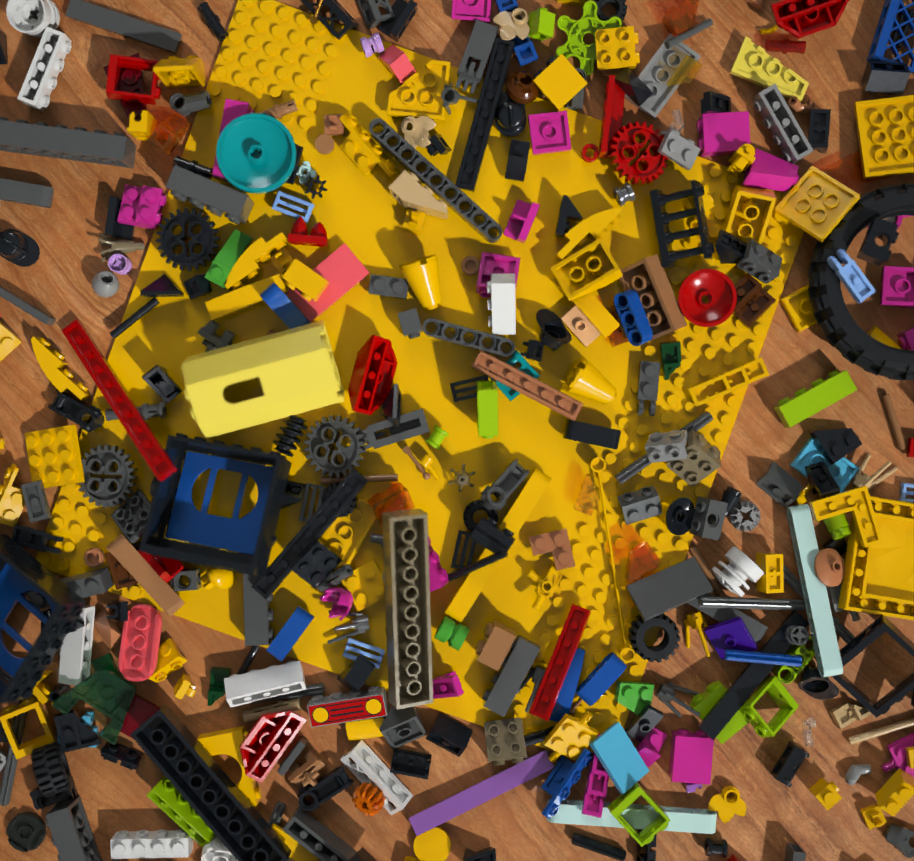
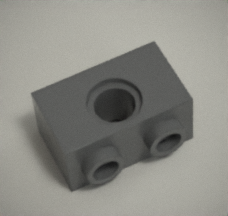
(708, 518)

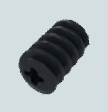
(290, 434)

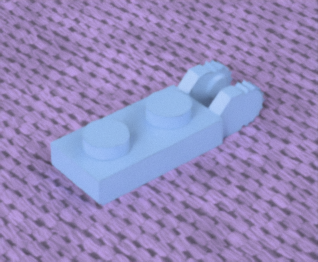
(851, 276)

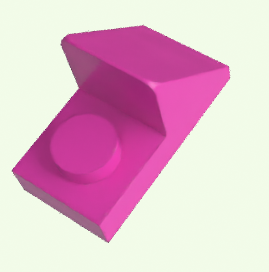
(447, 686)
(650, 746)

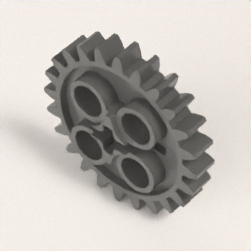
(320, 438)
(107, 457)

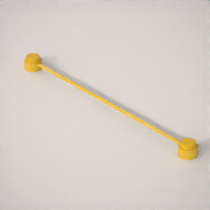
(626, 653)

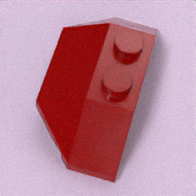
(807, 16)
(372, 375)
(268, 742)

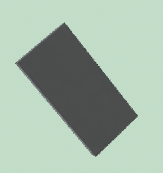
(669, 588)

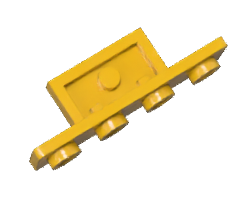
(363, 149)
(11, 498)

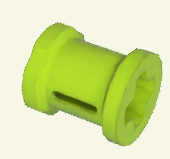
(437, 437)

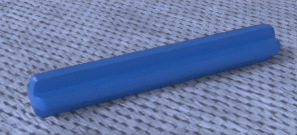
(765, 658)

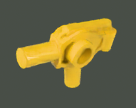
(545, 586)

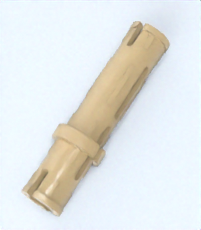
(254, 714)

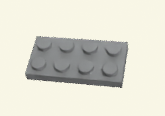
(659, 72)

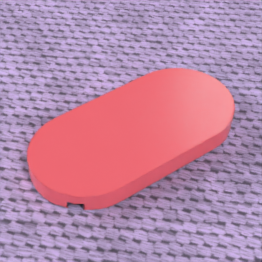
(140, 642)

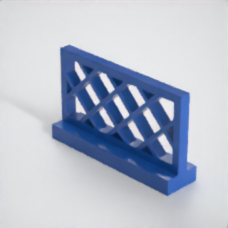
(883, 32)

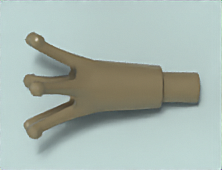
(118, 246)
(462, 478)

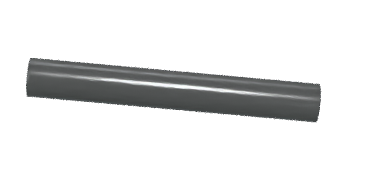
(688, 33)

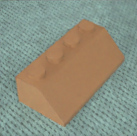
(655, 294)

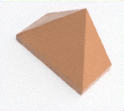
(108, 629)

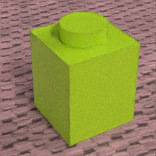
(541, 24)

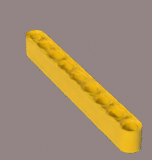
(513, 520)

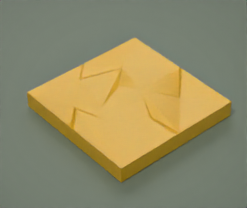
(882, 575)

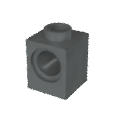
(410, 323)
(194, 577)

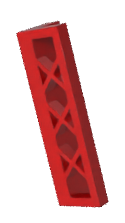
(611, 115)

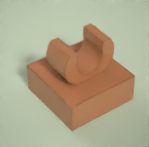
(333, 125)

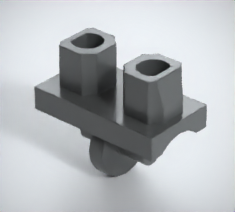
(209, 332)

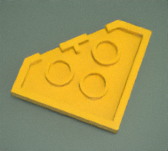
(421, 93)

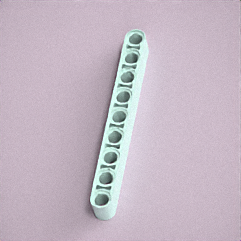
(814, 592)
(639, 816)

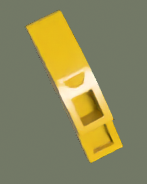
(592, 226)
(247, 264)
(53, 366)

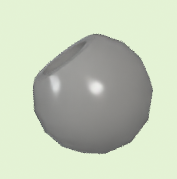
(105, 284)

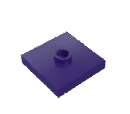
(730, 635)

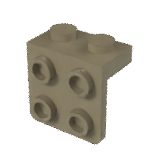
(700, 462)
(505, 741)

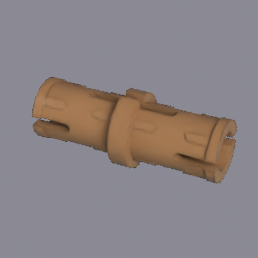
(281, 109)

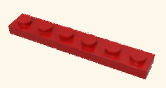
(560, 662)

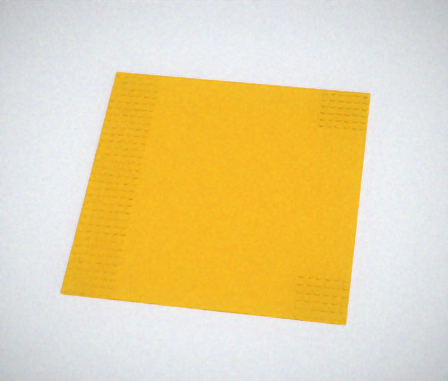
(282, 57)

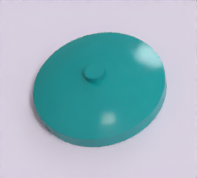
(256, 153)

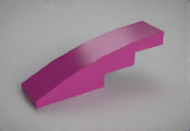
(595, 788)

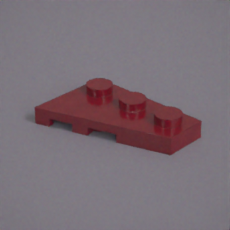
(130, 81)

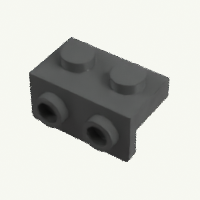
(760, 262)
(640, 504)

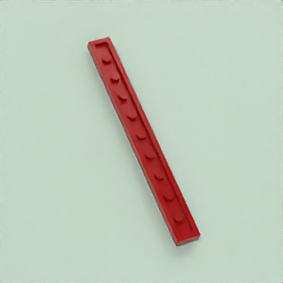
(119, 400)

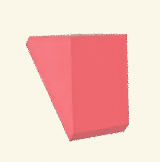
(397, 63)

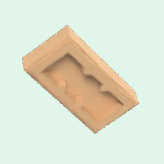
(580, 326)

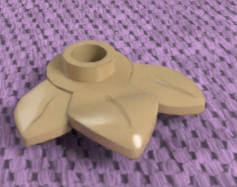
(511, 25)
(419, 133)

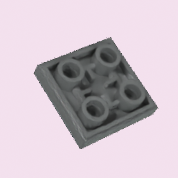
(132, 516)

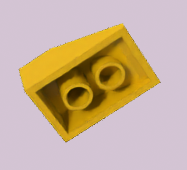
(181, 72)
(749, 213)
(587, 270)

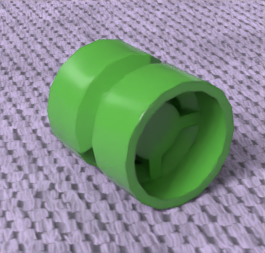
(452, 633)

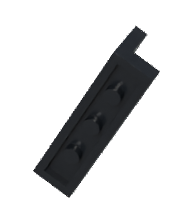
(341, 13)

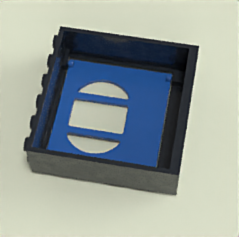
(246, 535)
(19, 575)

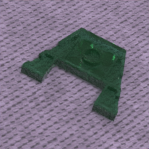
(107, 694)

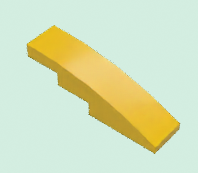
(242, 297)
(593, 311)
(729, 381)

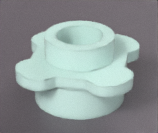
(303, 178)

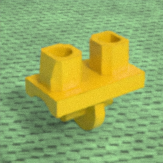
(741, 159)

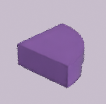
(691, 787)

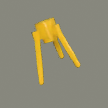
(695, 620)

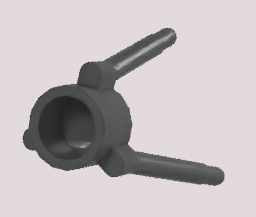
(451, 96)
(359, 624)
(537, 676)
(667, 693)

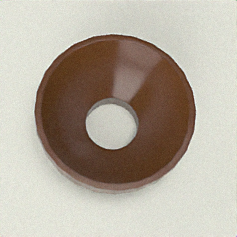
(520, 92)

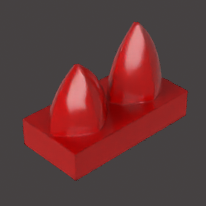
(300, 236)

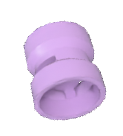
(372, 44)
(116, 264)

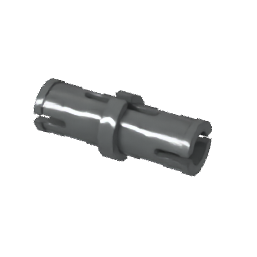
(343, 573)

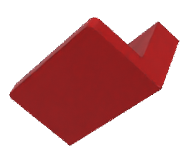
(164, 567)

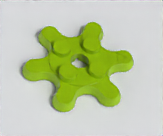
(577, 29)

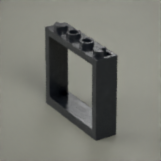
(857, 645)

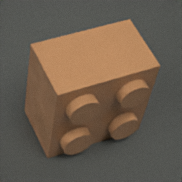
(495, 644)

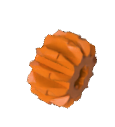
(368, 799)

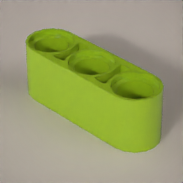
(793, 671)

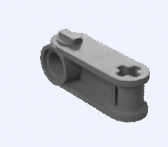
(504, 486)

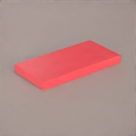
(342, 272)

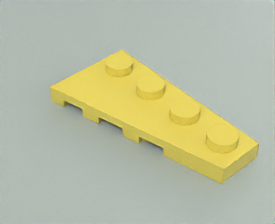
(763, 70)

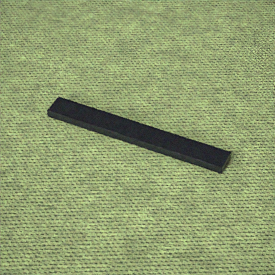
(485, 114)
(314, 528)
(748, 680)

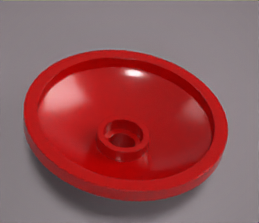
(720, 295)

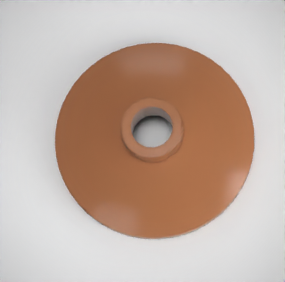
(829, 567)

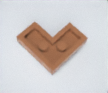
(558, 544)

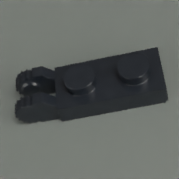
(35, 538)

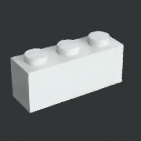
(502, 304)

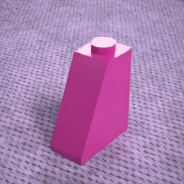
(770, 173)

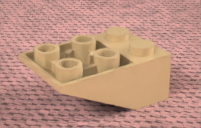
(413, 196)

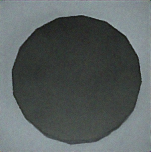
(26, 831)

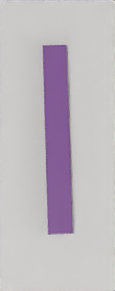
(481, 792)

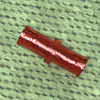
(785, 46)

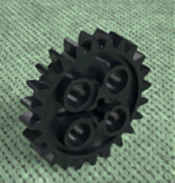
(170, 241)

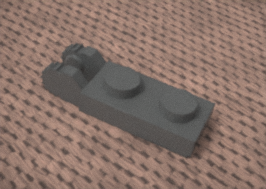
(648, 386)

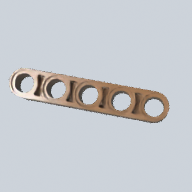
(145, 575)

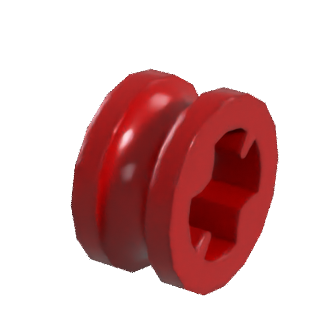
(584, 151)

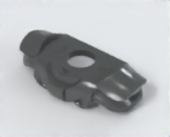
(900, 838)

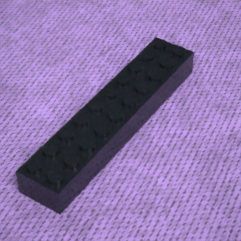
(208, 789)

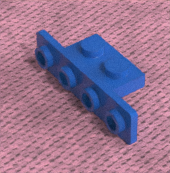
(562, 779)

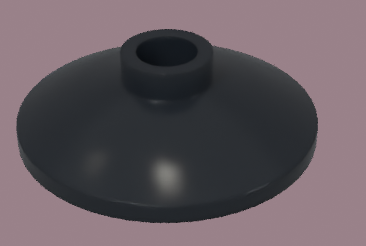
(680, 516)

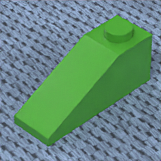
(227, 257)

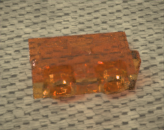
(390, 500)

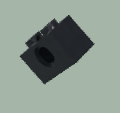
(870, 250)

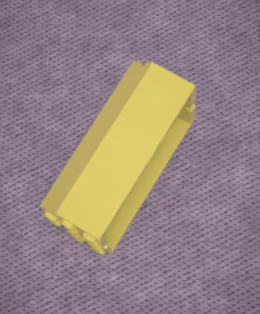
(294, 372)

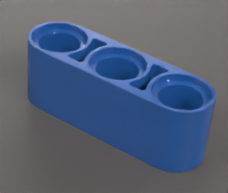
(283, 307)
(626, 312)
(290, 633)
(601, 679)

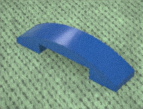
(523, 49)
(568, 688)

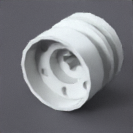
(33, 16)
(737, 571)

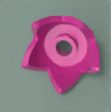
(341, 600)

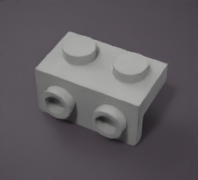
(678, 149)
(667, 446)

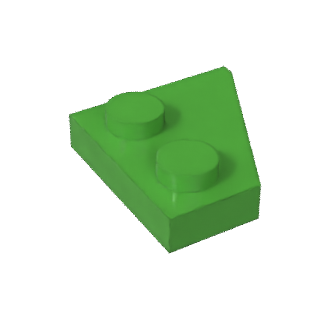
(634, 694)

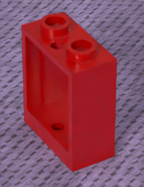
(118, 61)

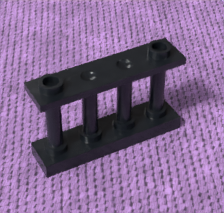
(662, 219)

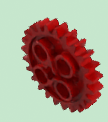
(626, 141)

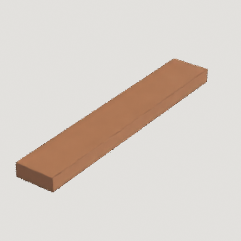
(527, 385)

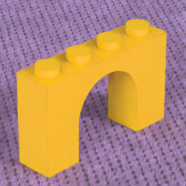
(228, 743)

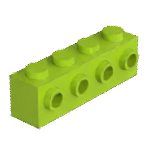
(816, 398)
(180, 811)

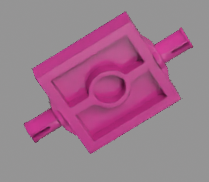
(898, 755)

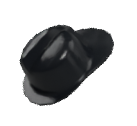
(510, 116)
(18, 248)
(552, 331)
(816, 686)

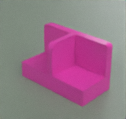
(521, 220)

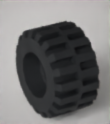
(660, 651)
(51, 769)

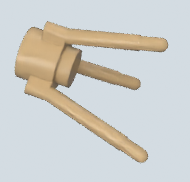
(868, 481)

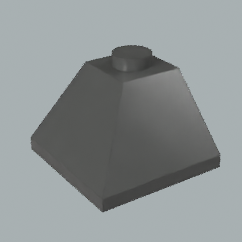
(402, 726)

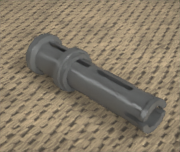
(147, 411)

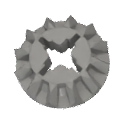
(736, 517)

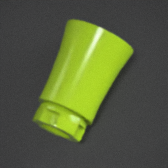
(838, 526)

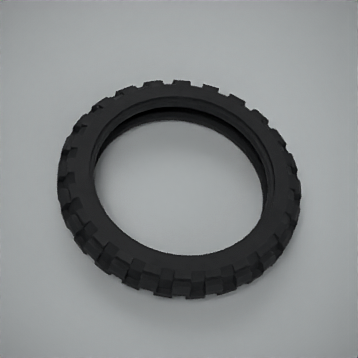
(826, 292)

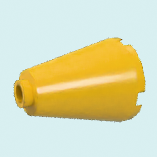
(424, 280)
(588, 382)

